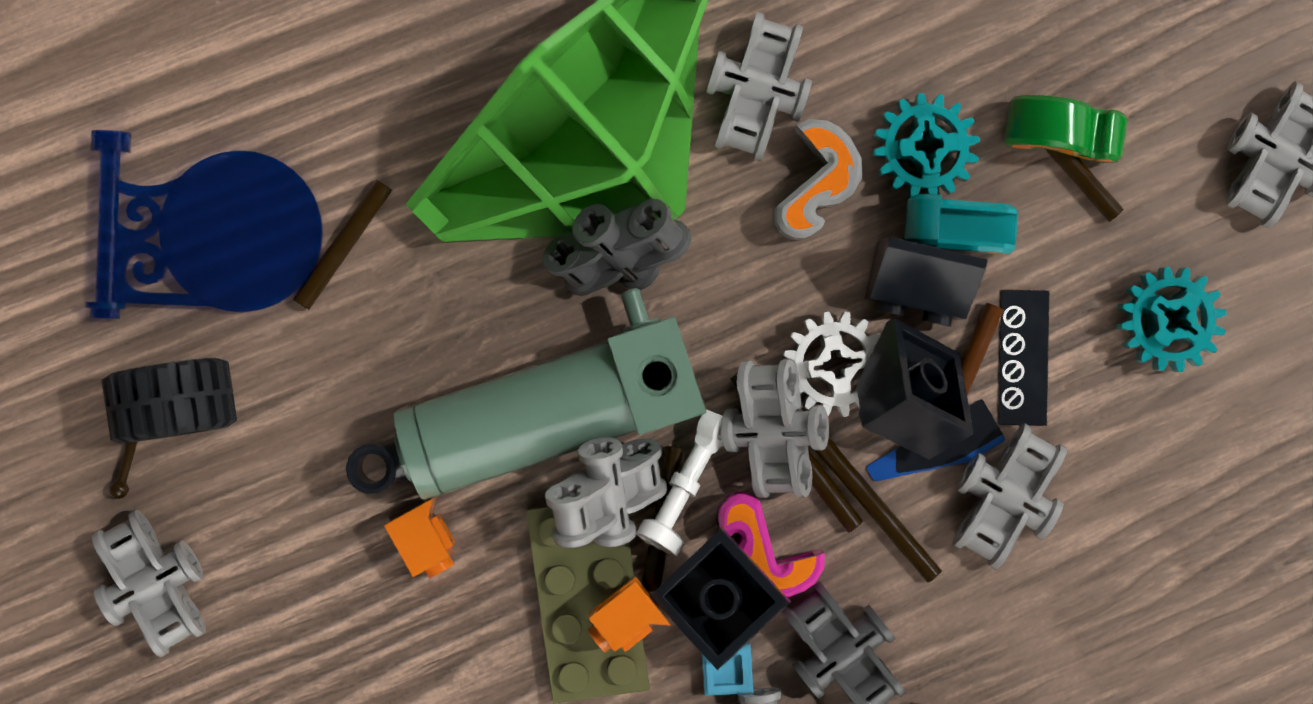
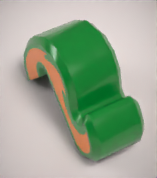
(1065, 127)

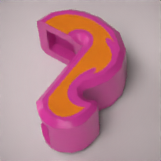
(744, 515)

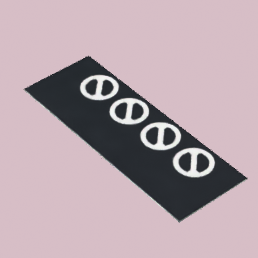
(1024, 357)

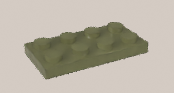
(568, 588)

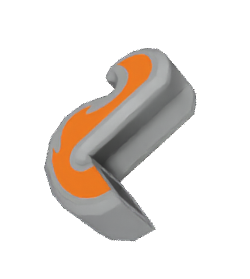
(828, 187)

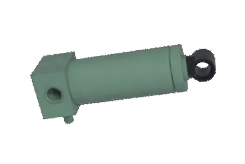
(538, 411)

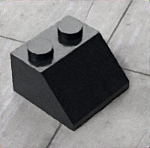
(923, 280)
(914, 392)
(720, 598)

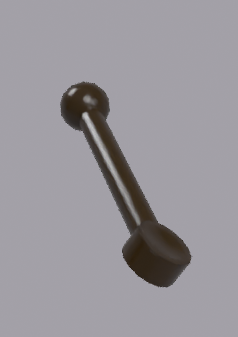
(119, 488)

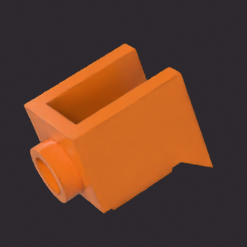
(422, 540)
(625, 617)

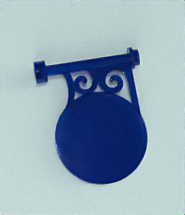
(231, 232)

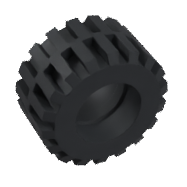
(169, 400)

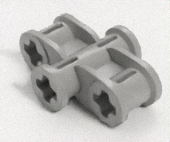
(764, 73)
(1277, 157)
(775, 428)
(1018, 480)
(599, 500)
(141, 568)

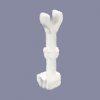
(684, 484)

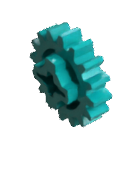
(922, 124)
(1185, 304)

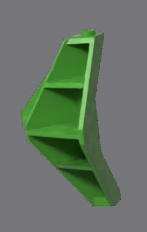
(577, 124)

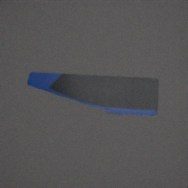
(906, 462)

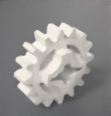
(830, 341)

